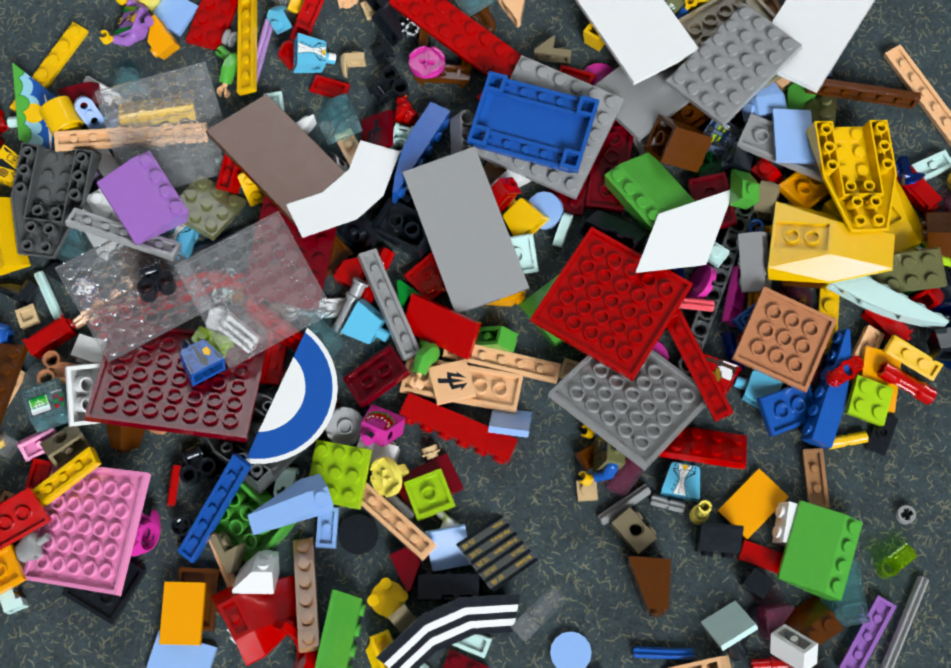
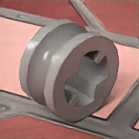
(229, 38)
(909, 509)

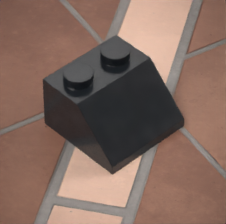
(719, 539)

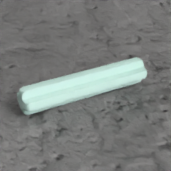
(48, 295)

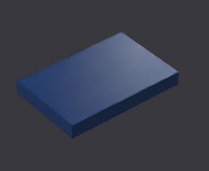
(785, 409)

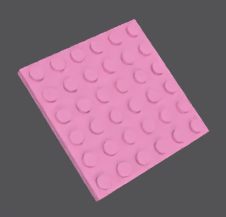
(92, 531)

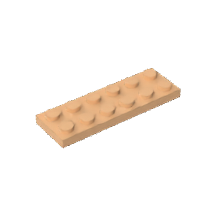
(492, 387)

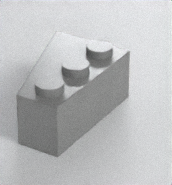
(753, 260)

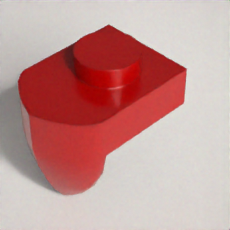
(285, 53)

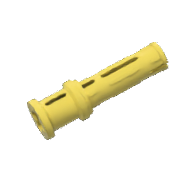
(700, 511)

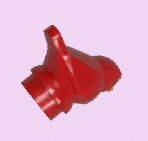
(404, 112)

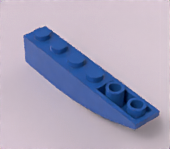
(420, 144)
(829, 401)

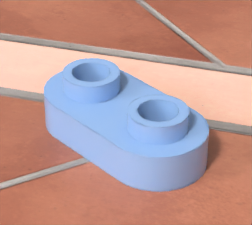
(89, 112)

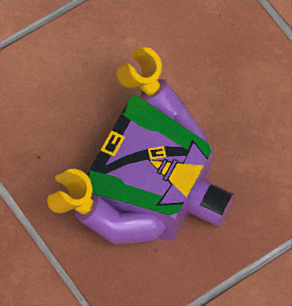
(131, 26)

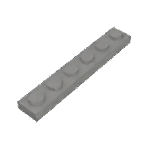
(116, 232)
(388, 304)

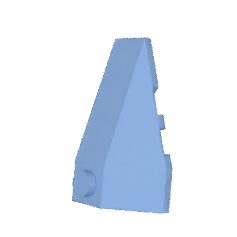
(765, 102)
(299, 502)

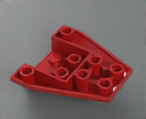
(253, 615)

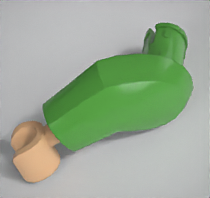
(228, 70)
(423, 360)

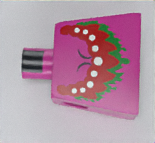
(381, 426)

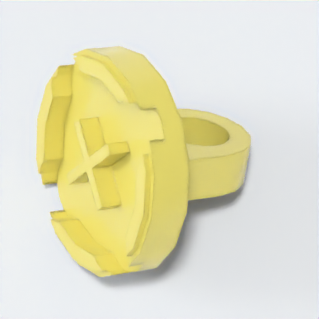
(387, 476)

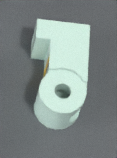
(12, 602)

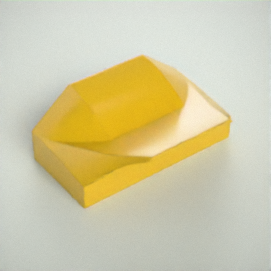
(377, 644)

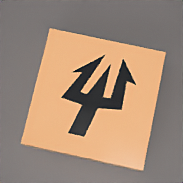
(451, 382)

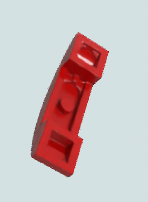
(306, 18)

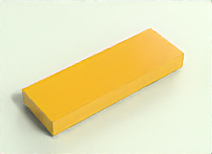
(912, 357)

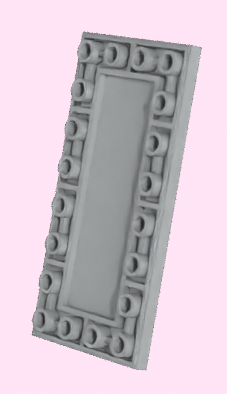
(643, 99)
(465, 230)

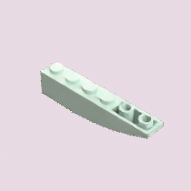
(886, 302)

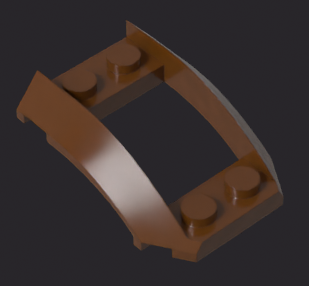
(451, 74)

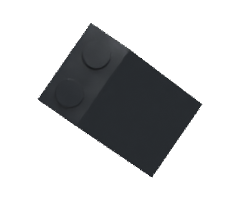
(402, 228)

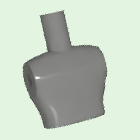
(31, 547)

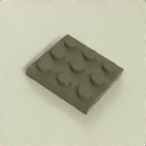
(210, 208)

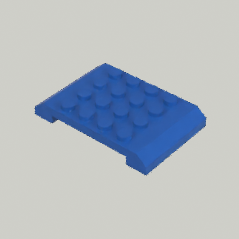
(533, 123)

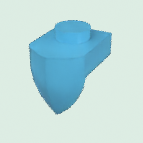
(278, 19)

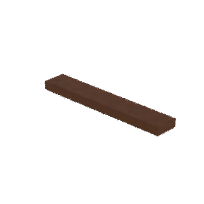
(868, 93)

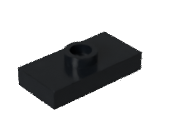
(881, 436)

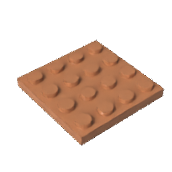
(784, 339)

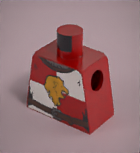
(724, 372)

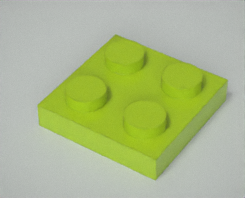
(869, 400)
(429, 494)

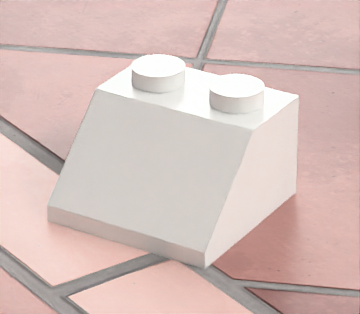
(258, 574)

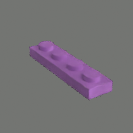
(868, 634)

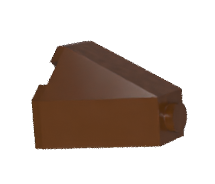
(124, 437)

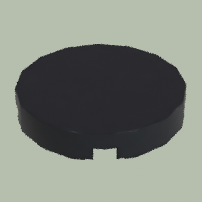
(358, 534)

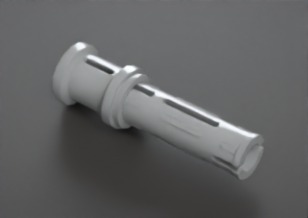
(352, 297)

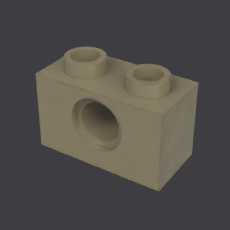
(65, 445)
(636, 543)

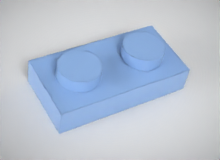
(327, 530)

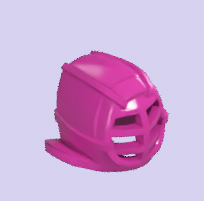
(147, 522)

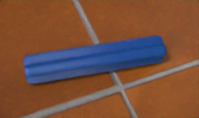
(663, 653)

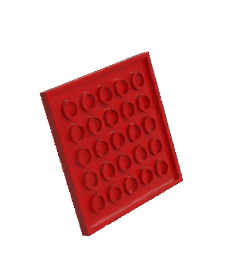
(608, 307)

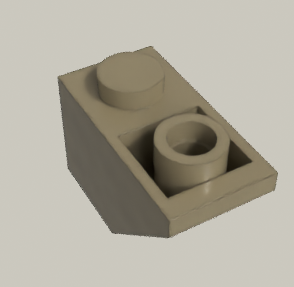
(768, 195)

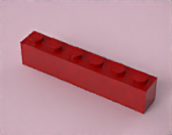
(457, 428)

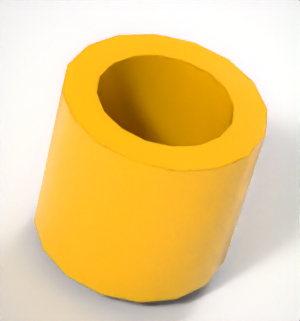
(60, 115)

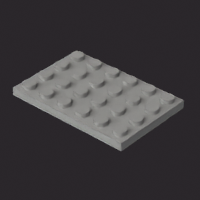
(733, 64)

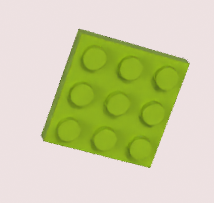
(343, 470)

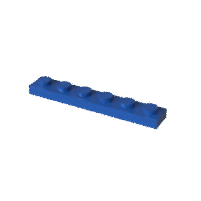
(214, 508)

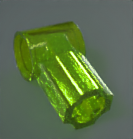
(897, 561)

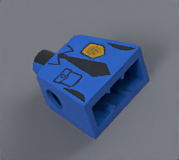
(200, 360)

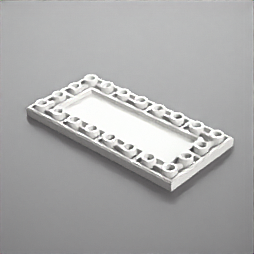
(823, 31)
(639, 34)

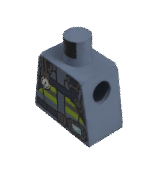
(723, 137)

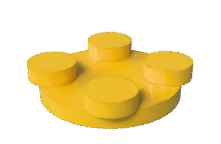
(387, 597)

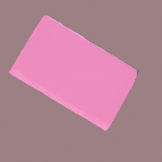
(31, 447)

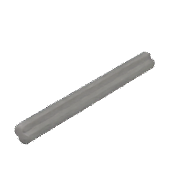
(905, 622)

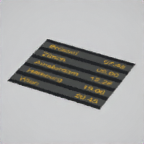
(496, 552)

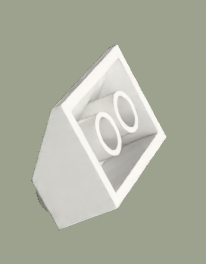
(97, 204)
(79, 387)

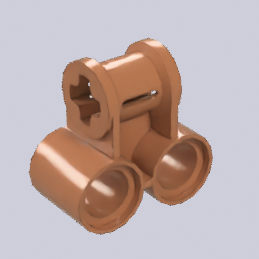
(56, 370)

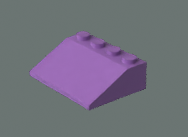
(143, 198)

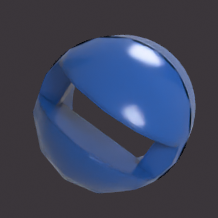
(755, 222)

